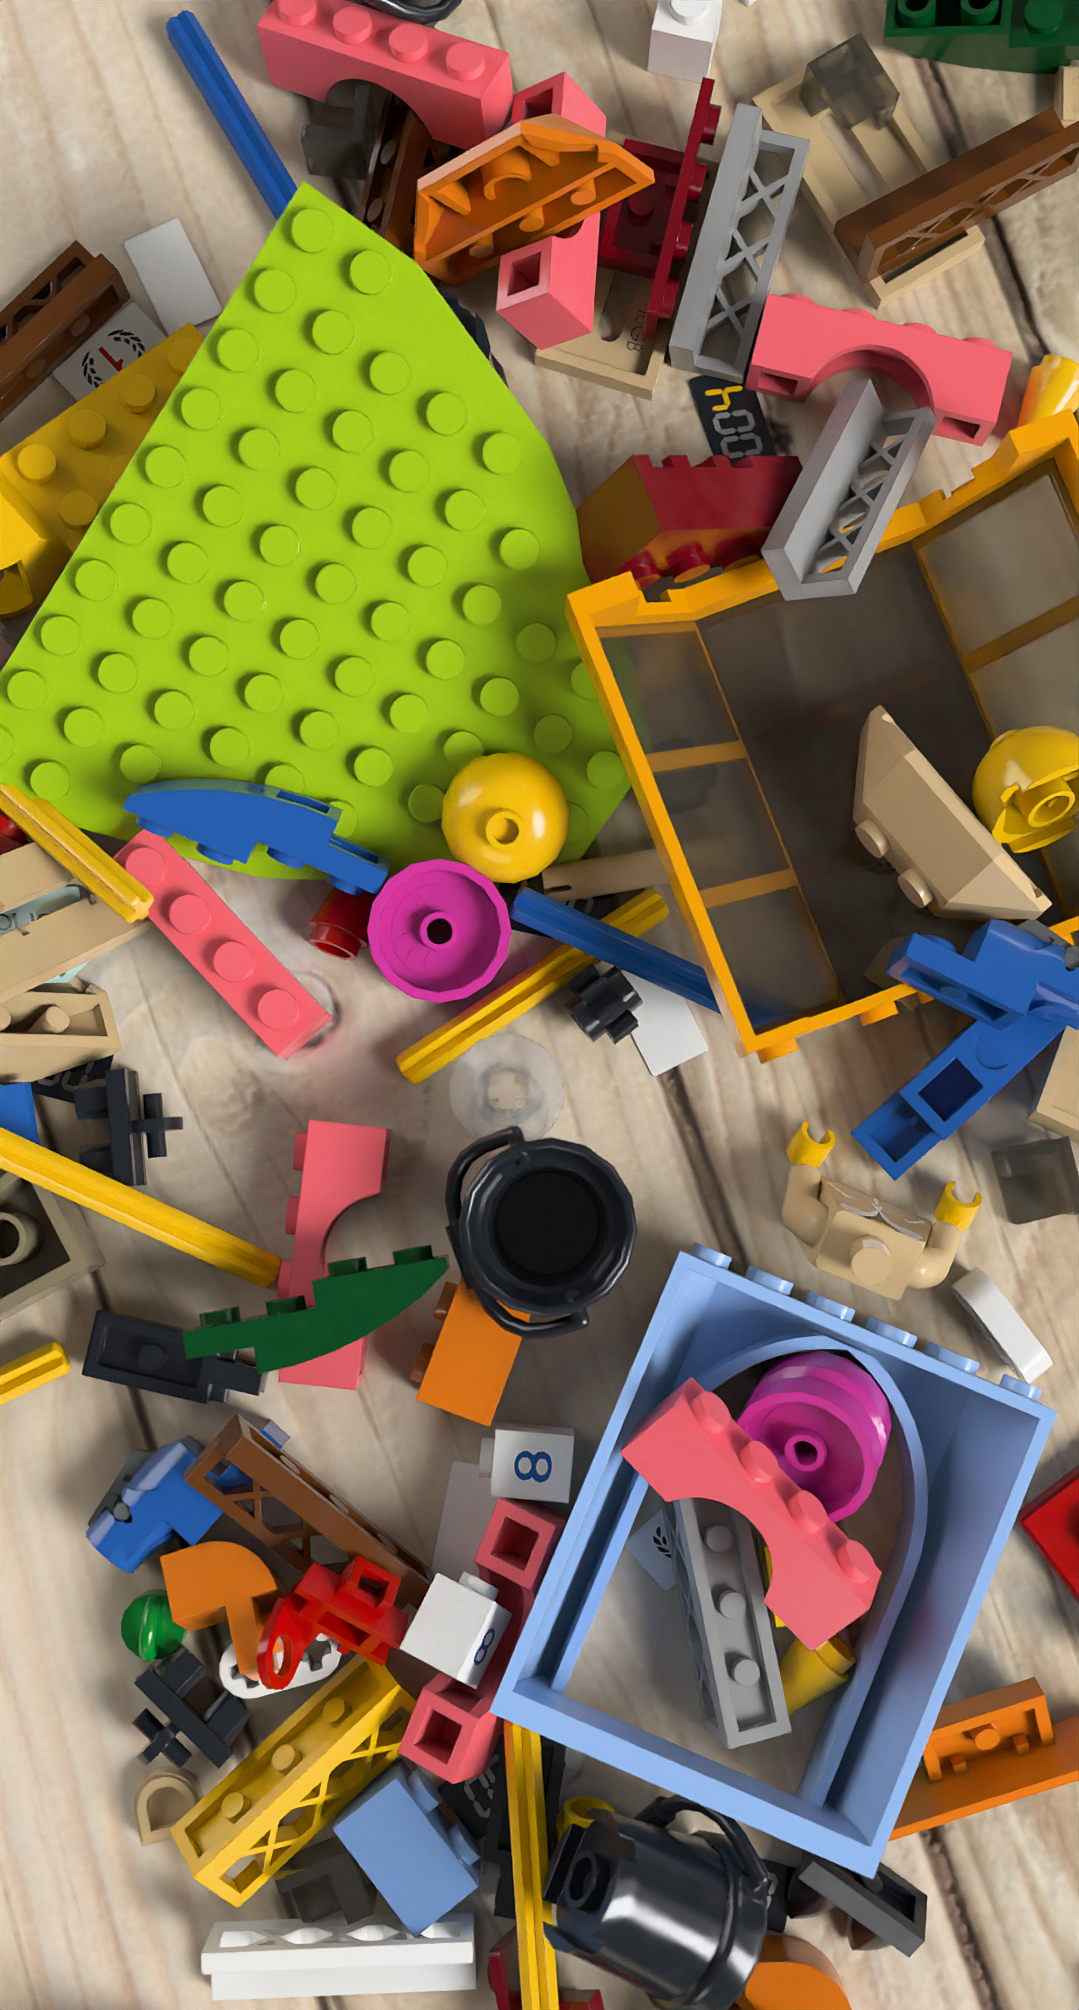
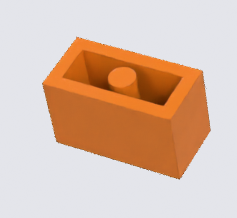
(469, 1359)

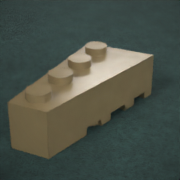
(41, 1244)

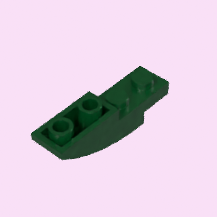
(987, 33)
(346, 1308)

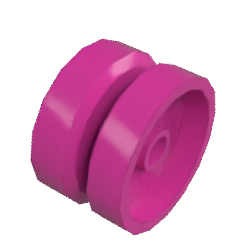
(439, 892)
(822, 1426)

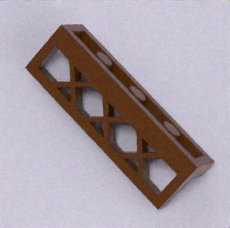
(395, 165)
(958, 195)
(59, 322)
(319, 1508)

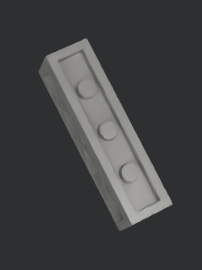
(715, 243)
(831, 495)
(726, 1621)

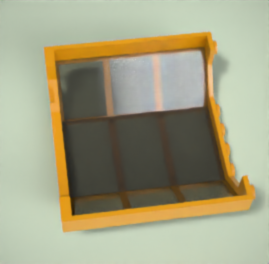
(752, 714)

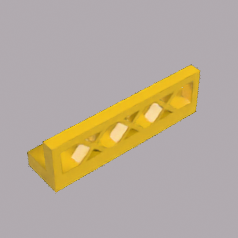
(291, 1773)

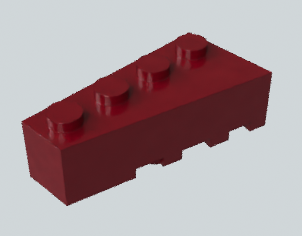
(682, 516)

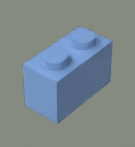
(410, 1846)

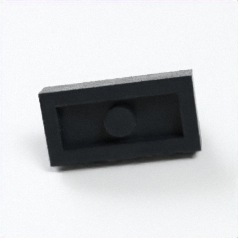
(879, 1909)

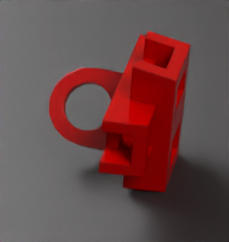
(337, 1607)

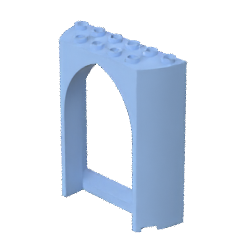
(964, 1477)

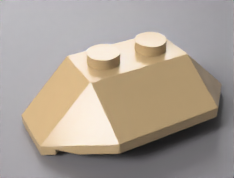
(932, 836)
(55, 1030)

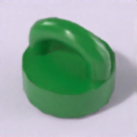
(149, 1626)

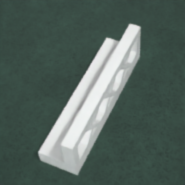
(339, 1959)

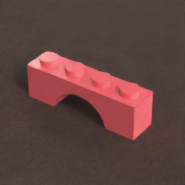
(448, 81)
(551, 283)
(809, 343)
(223, 947)
(339, 1169)
(699, 1451)
(452, 1721)

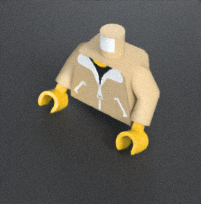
(865, 1236)

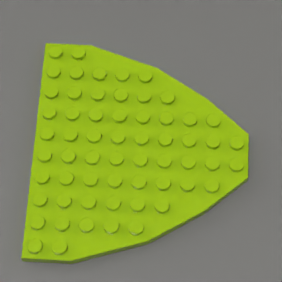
(319, 574)

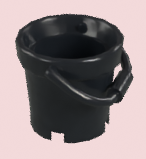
(539, 1230)
(661, 1904)

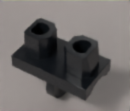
(119, 1101)
(209, 1731)

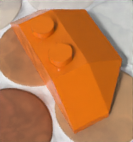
(517, 192)

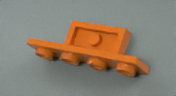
(988, 1756)

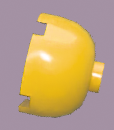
(1029, 787)
(505, 816)

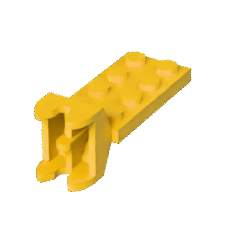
(70, 466)

